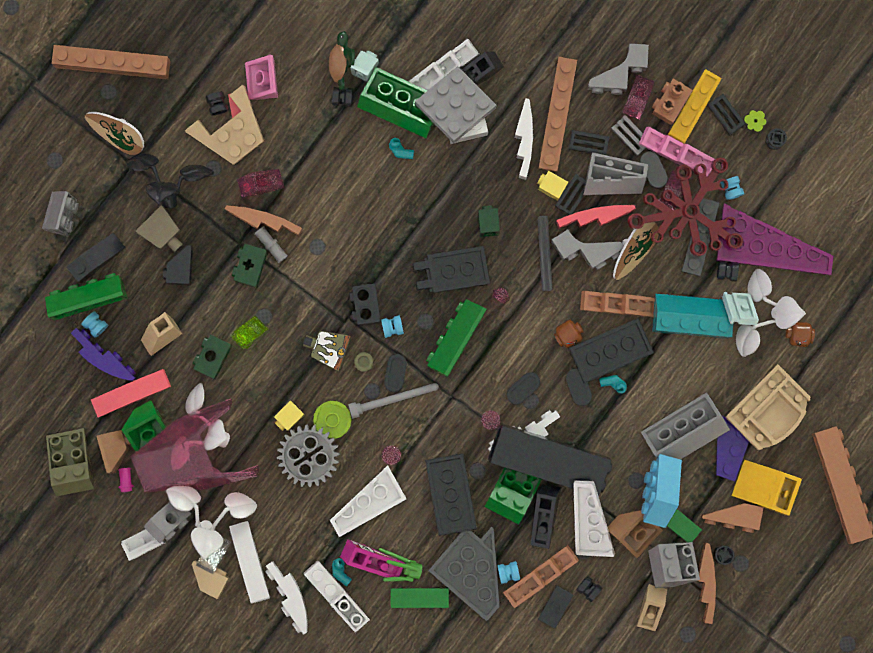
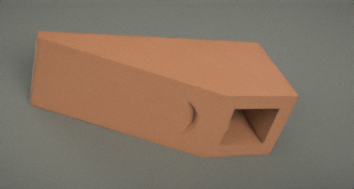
(740, 515)

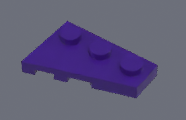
(730, 452)

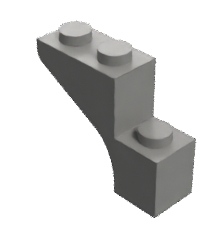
(616, 78)
(593, 253)

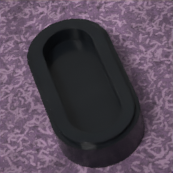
(395, 373)
(523, 388)
(579, 391)

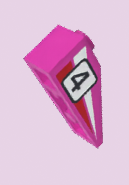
(369, 559)

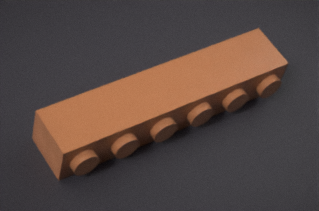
(111, 62)
(842, 485)

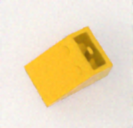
(766, 487)

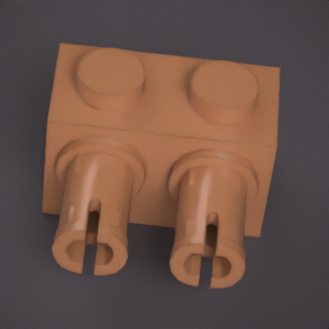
(671, 102)

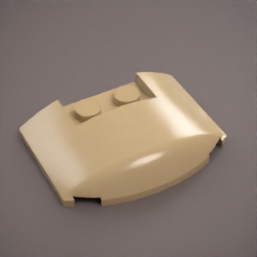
(770, 410)

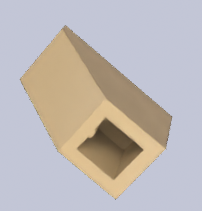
(160, 333)
(210, 583)

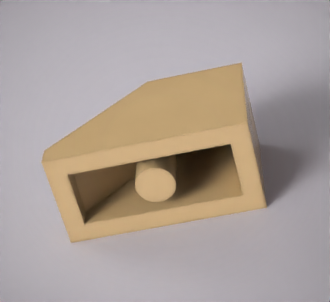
(652, 607)

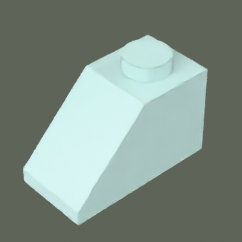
(364, 65)

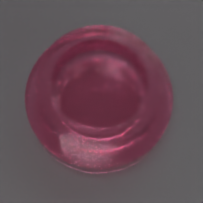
(501, 295)
(490, 420)
(391, 455)

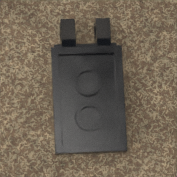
(453, 270)

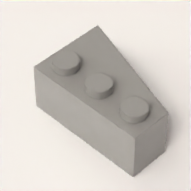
(614, 176)

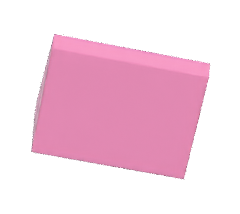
(261, 78)

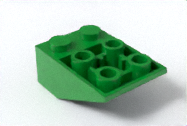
(512, 494)

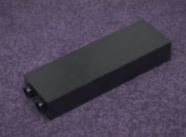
(548, 458)

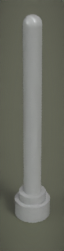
(357, 409)

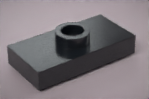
(555, 607)

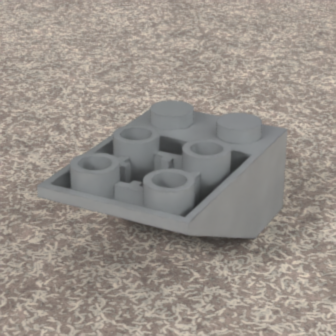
(60, 213)

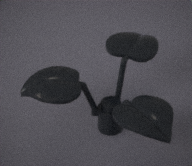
(167, 191)

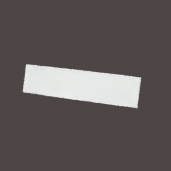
(438, 70)
(525, 133)
(249, 562)

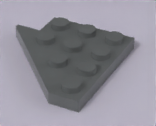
(471, 571)

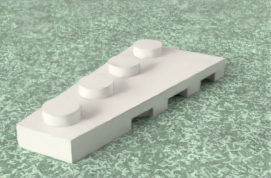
(371, 501)
(590, 524)

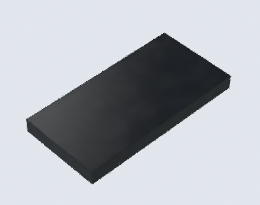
(611, 350)
(451, 494)

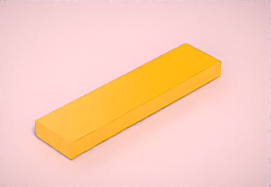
(694, 106)

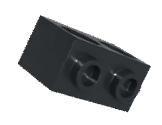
(370, 304)

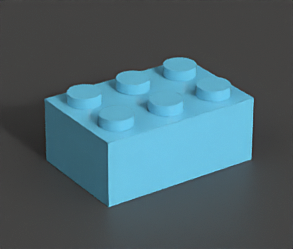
(661, 490)

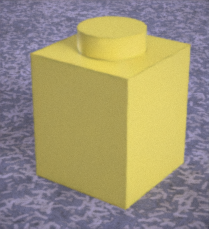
(552, 185)
(288, 416)

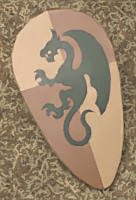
(116, 132)
(635, 249)

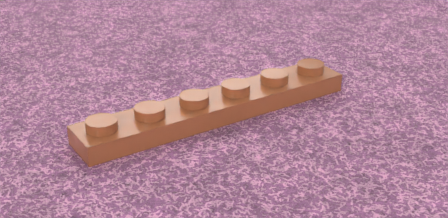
(557, 114)

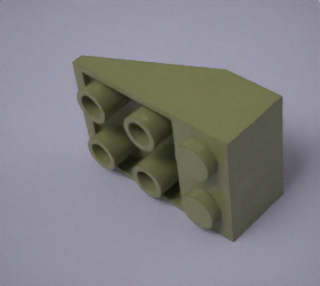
(69, 462)

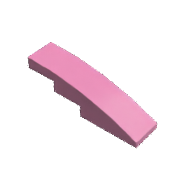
(674, 150)

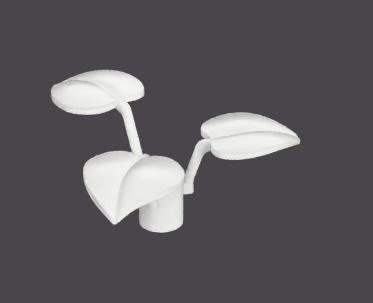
(785, 313)
(216, 433)
(205, 537)

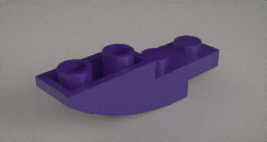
(108, 362)

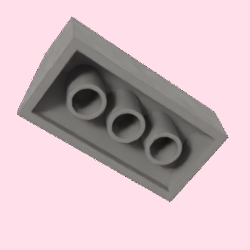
(686, 429)

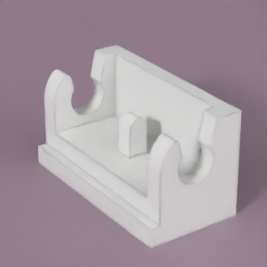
(140, 544)

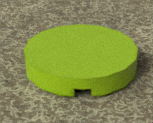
(333, 418)

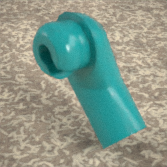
(398, 150)
(614, 381)
(338, 571)

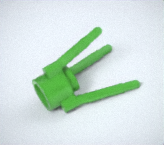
(411, 568)

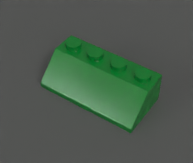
(395, 102)
(85, 297)
(456, 338)

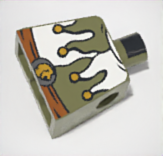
(328, 348)

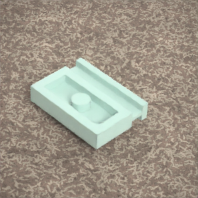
(740, 308)

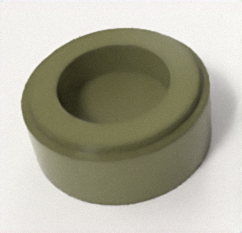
(363, 362)

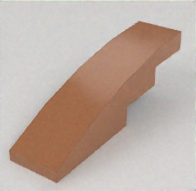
(257, 218)
(617, 304)
(541, 576)
(707, 576)

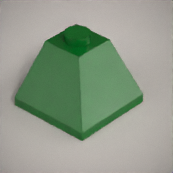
(143, 425)

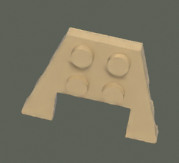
(235, 137)

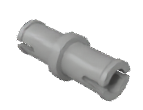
(271, 244)

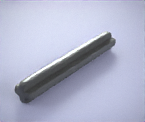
(544, 248)

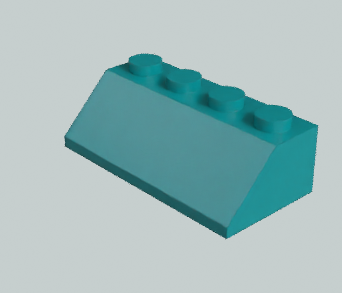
(691, 316)

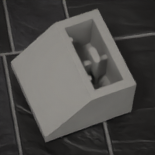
(673, 564)

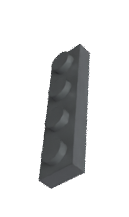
(694, 264)

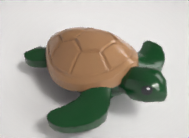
(341, 59)

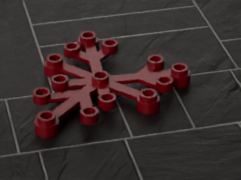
(668, 215)

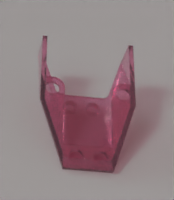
(179, 455)

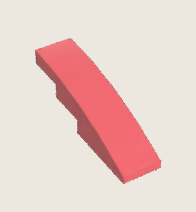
(601, 214)
(131, 393)

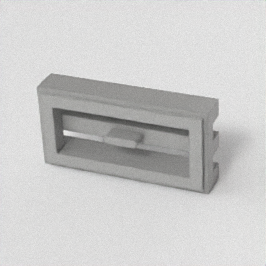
(620, 123)

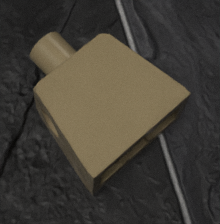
(161, 230)

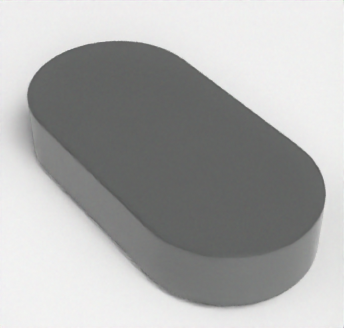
(656, 174)

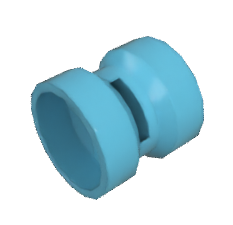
(733, 183)
(94, 324)
(388, 329)
(508, 572)

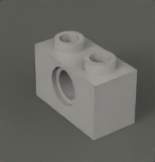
(160, 528)

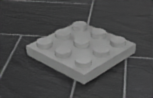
(455, 104)

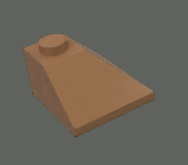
(113, 449)
(633, 532)

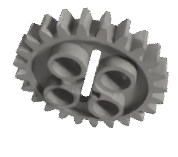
(298, 441)

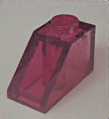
(638, 97)
(260, 182)
(674, 185)

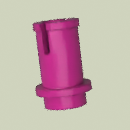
(125, 480)

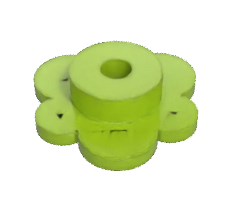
(759, 117)

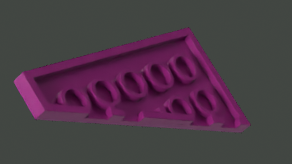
(770, 247)

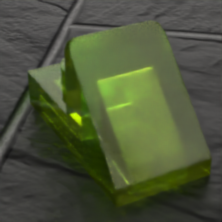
(249, 332)

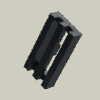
(735, 127)
(584, 142)
(564, 208)

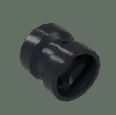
(342, 97)
(216, 103)
(772, 141)
(729, 271)
(727, 555)
(592, 592)

